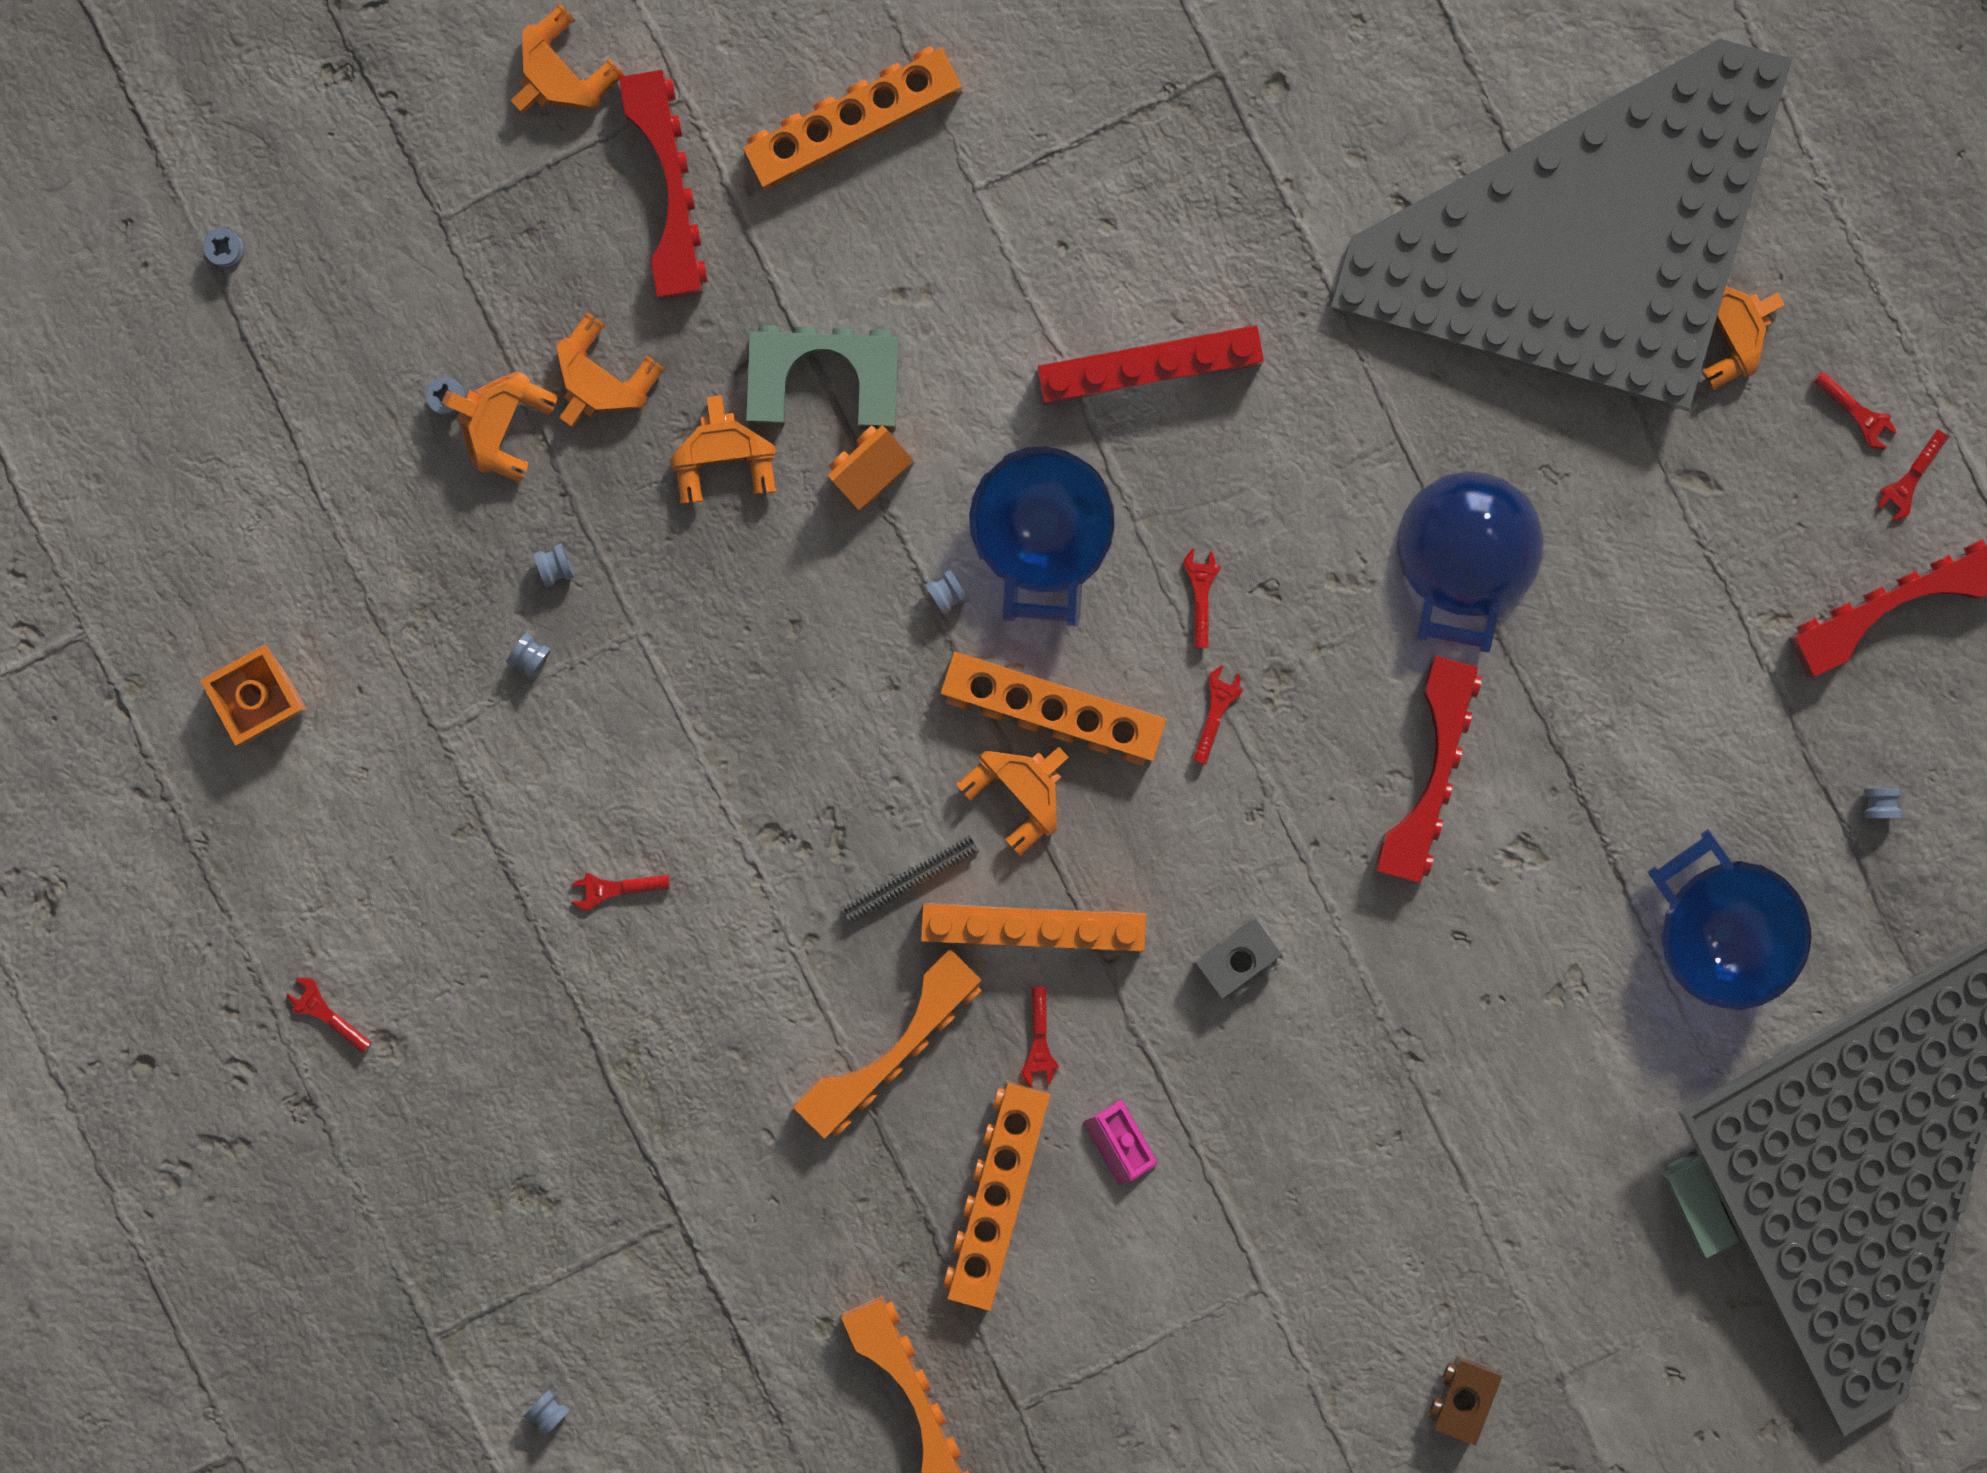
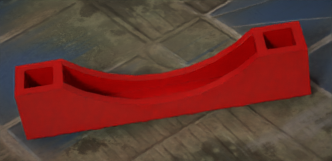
(675, 261)
(1150, 364)
(1832, 641)
(1448, 694)

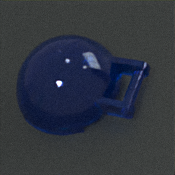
(1042, 528)
(1469, 550)
(1732, 930)

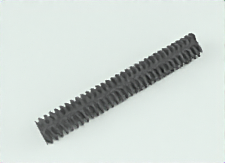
(910, 879)

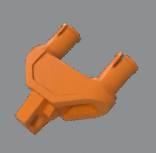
(550, 78)
(1743, 326)
(591, 386)
(486, 416)
(720, 441)
(1030, 781)

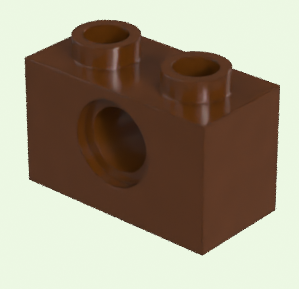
(1468, 1421)

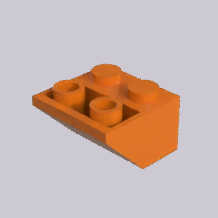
(869, 467)

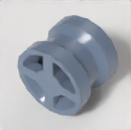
(229, 252)
(433, 394)
(554, 565)
(947, 592)
(528, 655)
(1882, 803)
(546, 1413)

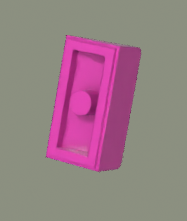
(1120, 1142)

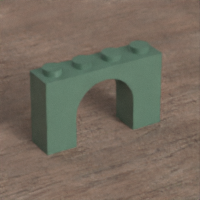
(776, 353)
(1699, 1206)

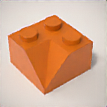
(253, 695)

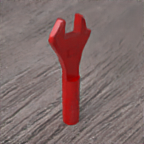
(1868, 421)
(1903, 489)
(1201, 578)
(1221, 696)
(600, 890)
(314, 1004)
(1040, 1056)

